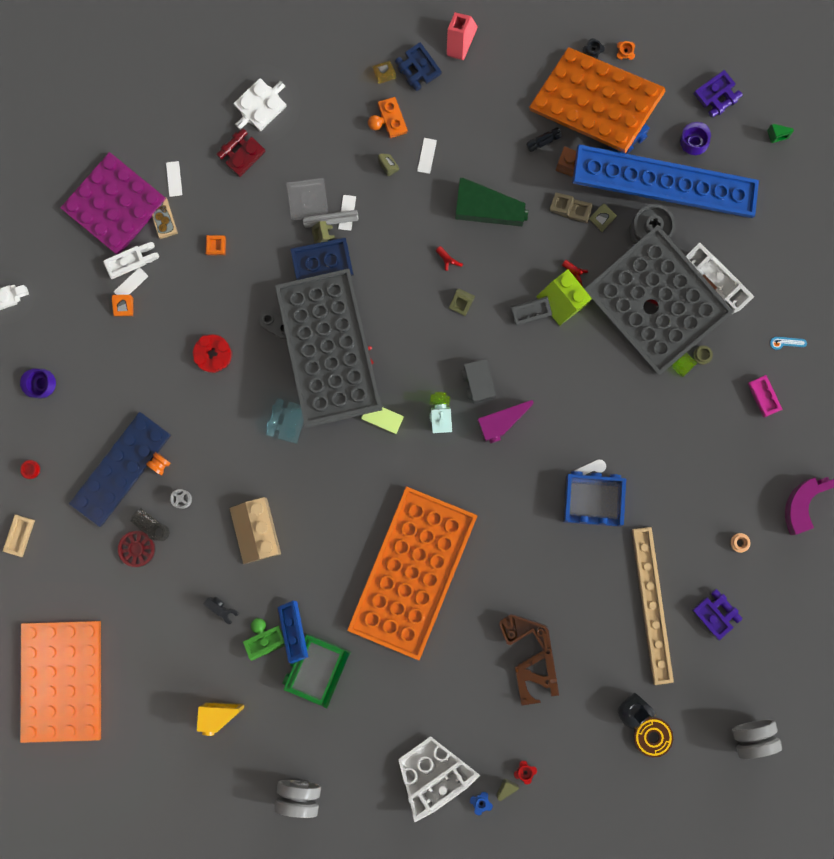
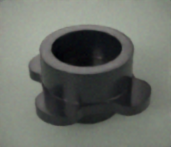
(593, 43)

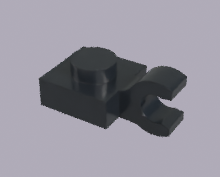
(216, 606)

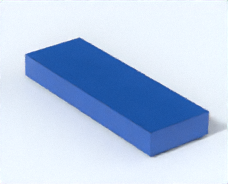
(292, 632)

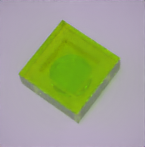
(684, 364)
(440, 398)

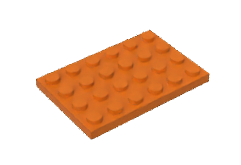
(597, 99)
(60, 681)

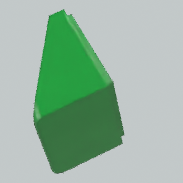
(779, 133)

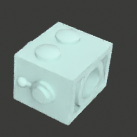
(441, 418)

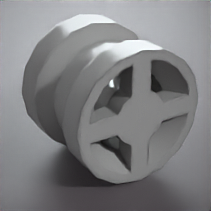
(178, 496)

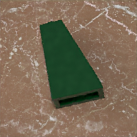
(488, 206)

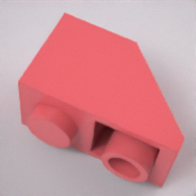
(460, 35)

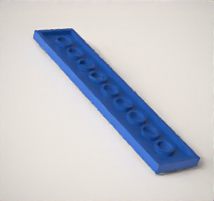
(665, 181)

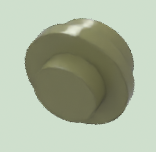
(702, 355)

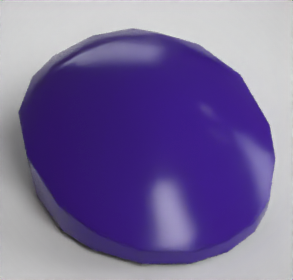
(695, 138)
(38, 383)

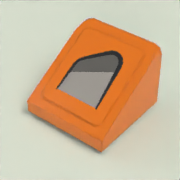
(122, 305)

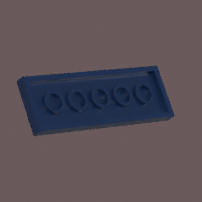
(119, 469)

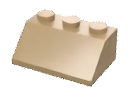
(255, 530)

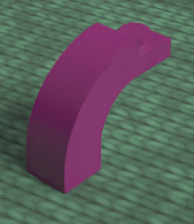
(797, 505)

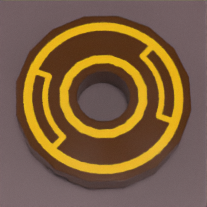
(664, 741)

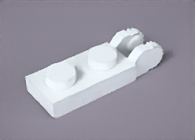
(129, 260)

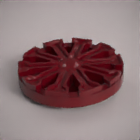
(136, 549)

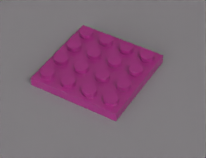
(113, 203)

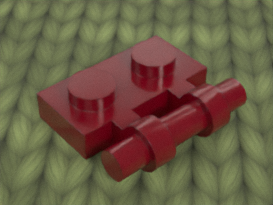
(245, 156)

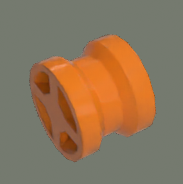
(158, 463)

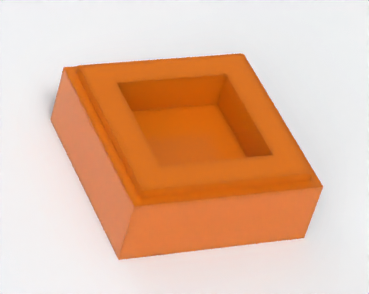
(215, 245)

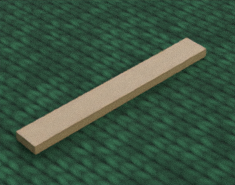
(652, 606)

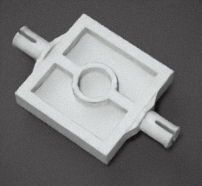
(260, 104)

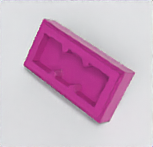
(764, 396)

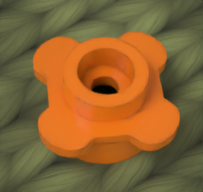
(629, 46)

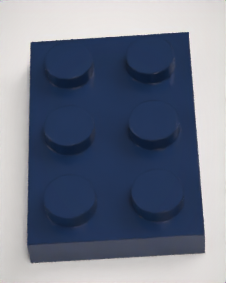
(321, 258)

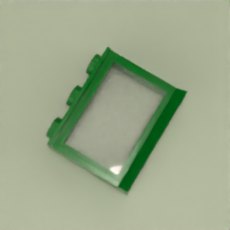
(319, 674)

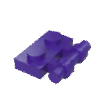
(715, 88)
(713, 618)

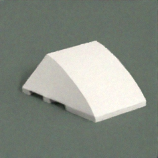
(433, 777)

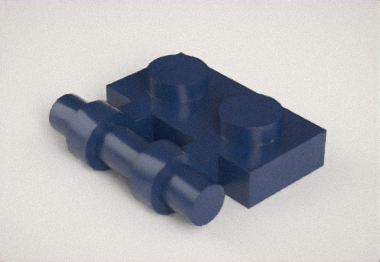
(422, 62)

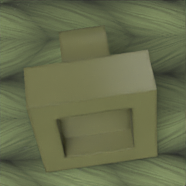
(320, 232)

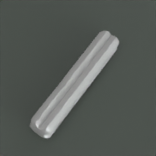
(331, 218)

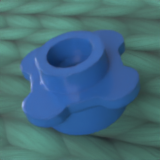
(483, 797)

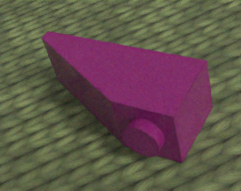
(498, 423)

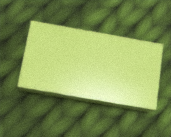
(384, 419)

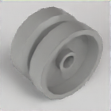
(757, 739)
(297, 798)

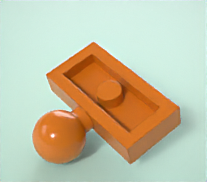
(391, 118)

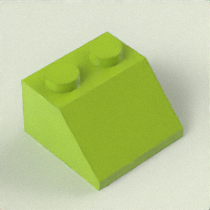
(565, 297)

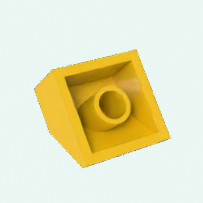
(215, 716)

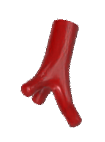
(447, 258)
(574, 270)

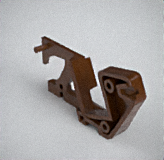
(516, 628)

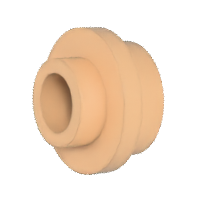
(745, 539)

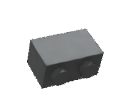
(479, 381)

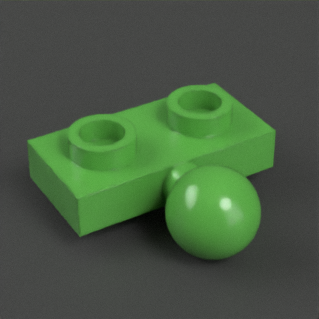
(264, 641)

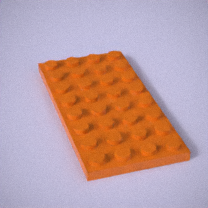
(412, 573)

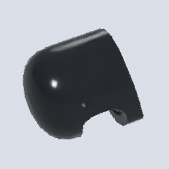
(635, 711)

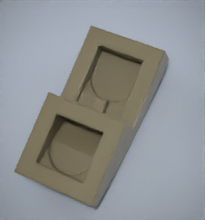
(571, 208)

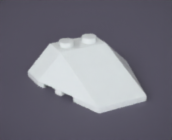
(729, 287)

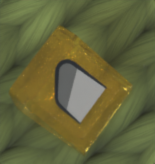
(384, 72)

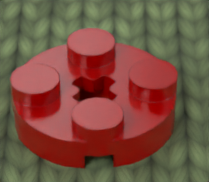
(217, 363)

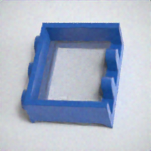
(594, 499)

